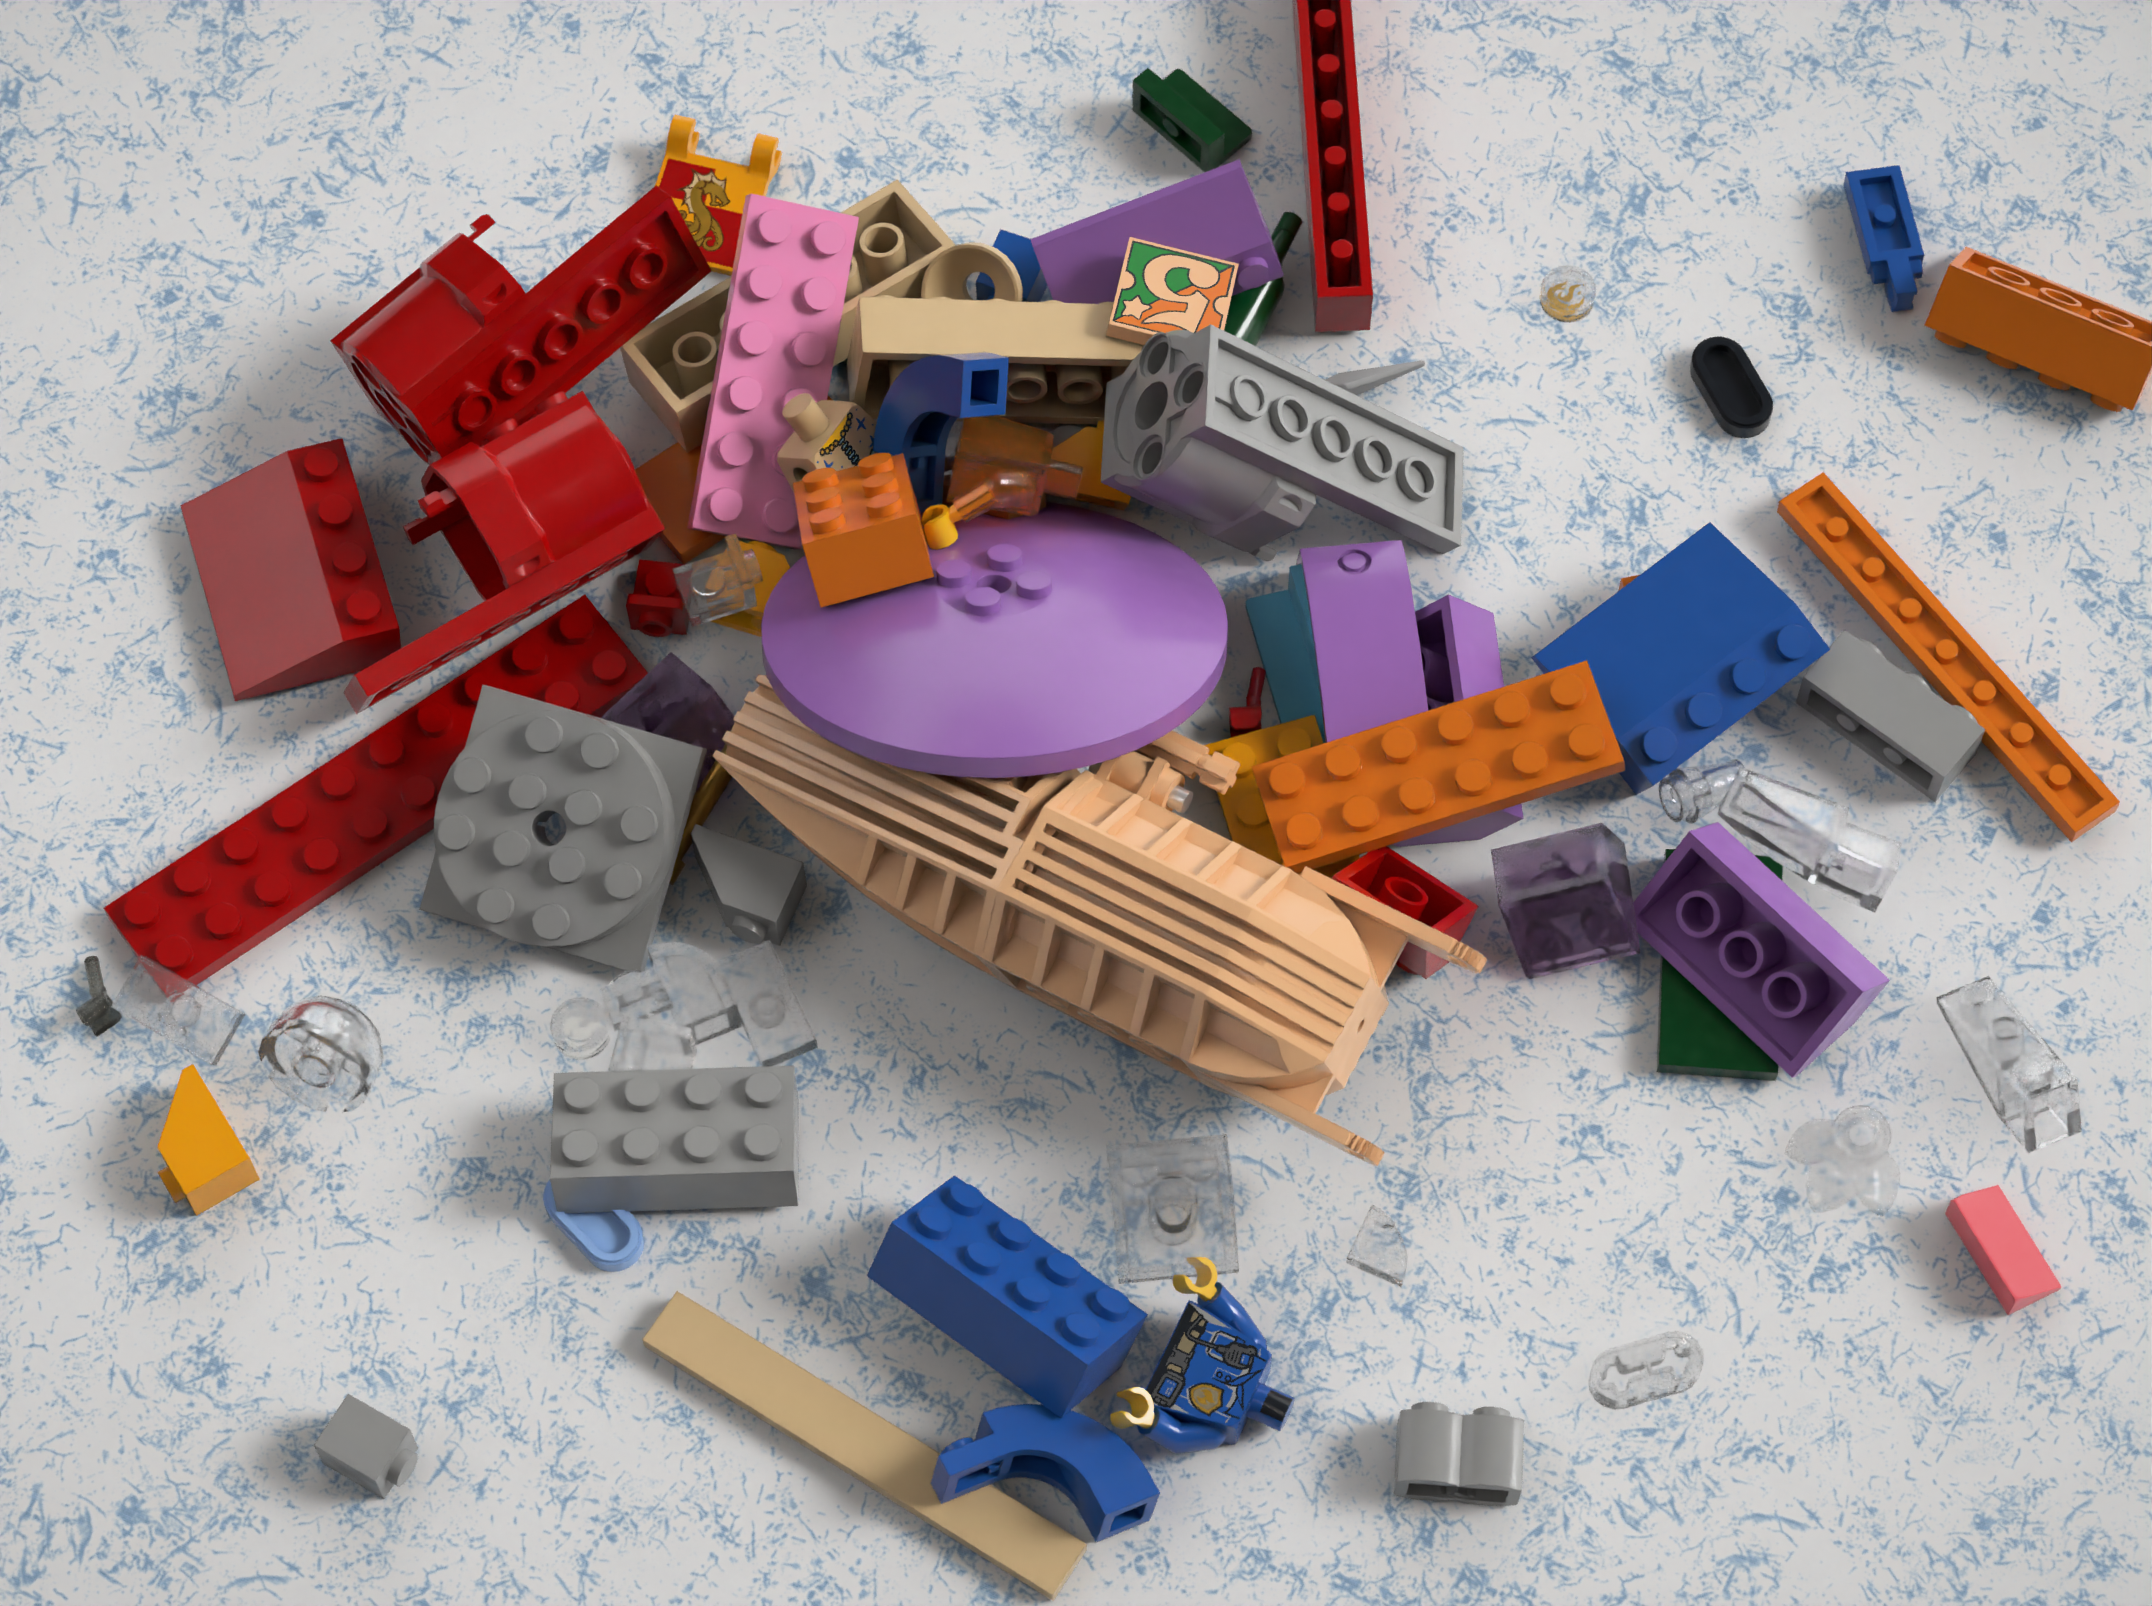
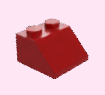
(1414, 892)

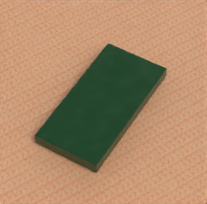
(1699, 1036)

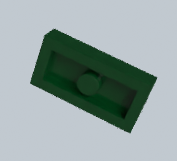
(1189, 118)

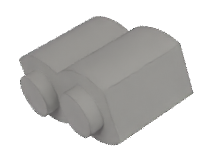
(1458, 1455)

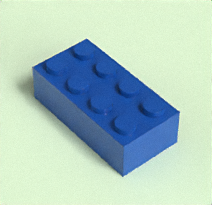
(1007, 1295)

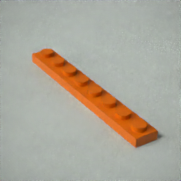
(1948, 656)

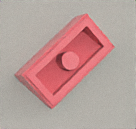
(2001, 1248)

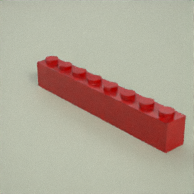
(1333, 165)

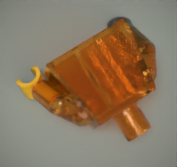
(998, 469)

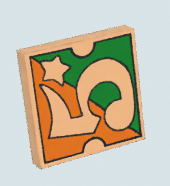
(1169, 291)

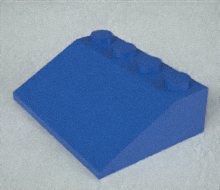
(1686, 652)

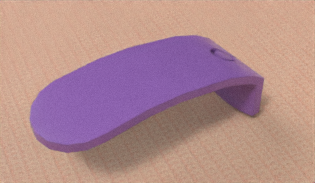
(1363, 635)

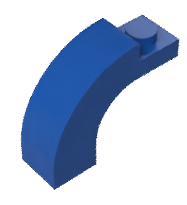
(925, 406)
(1067, 1452)

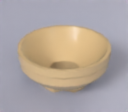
(952, 267)

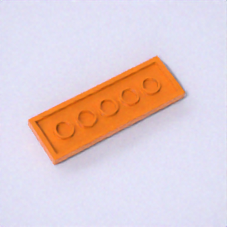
(1438, 768)

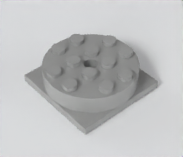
(623, 817)

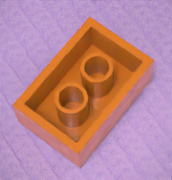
(861, 529)

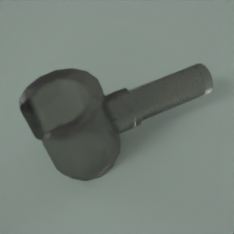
(97, 1010)

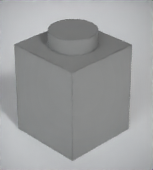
(367, 1447)

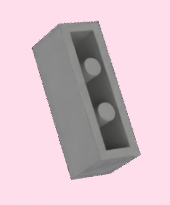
(1890, 715)

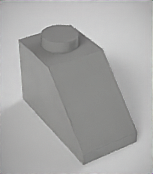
(749, 884)

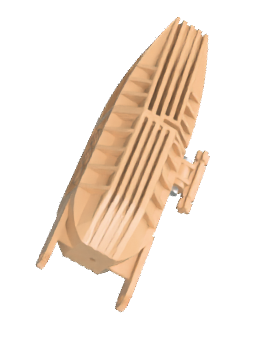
(1108, 904)

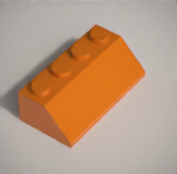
(2043, 328)

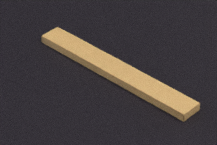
(861, 1444)

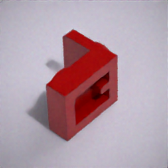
(656, 602)

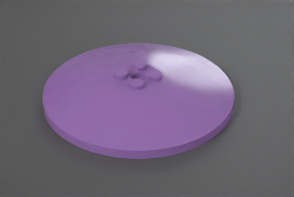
(1017, 659)

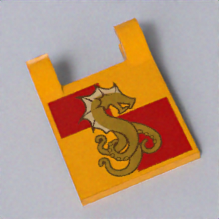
(712, 190)

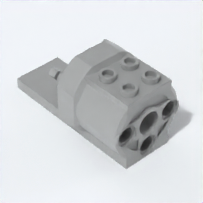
(1252, 440)

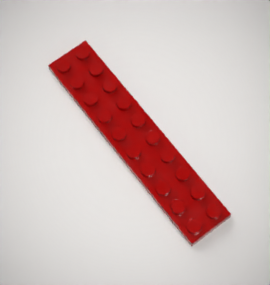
(356, 805)

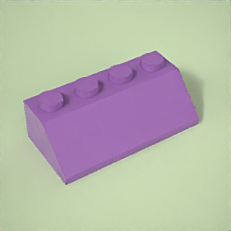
(1202, 215)
(1458, 663)
(1755, 948)

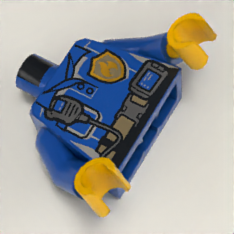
(1207, 1374)

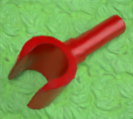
(1248, 718)

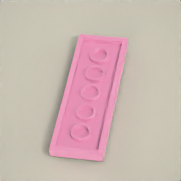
(772, 347)

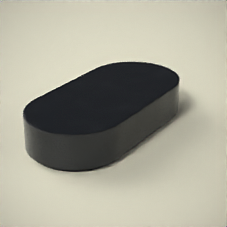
(1731, 387)

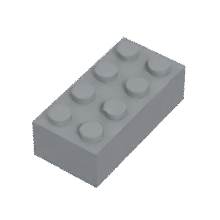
(675, 1139)

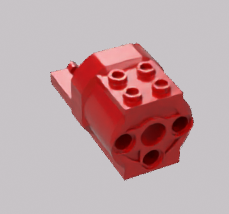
(471, 349)
(529, 524)

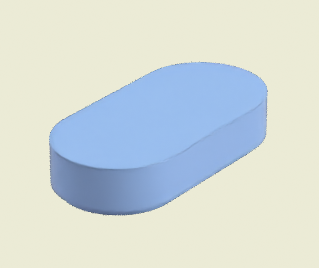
(605, 1238)

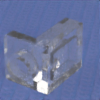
(719, 583)

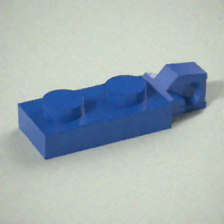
(1886, 232)

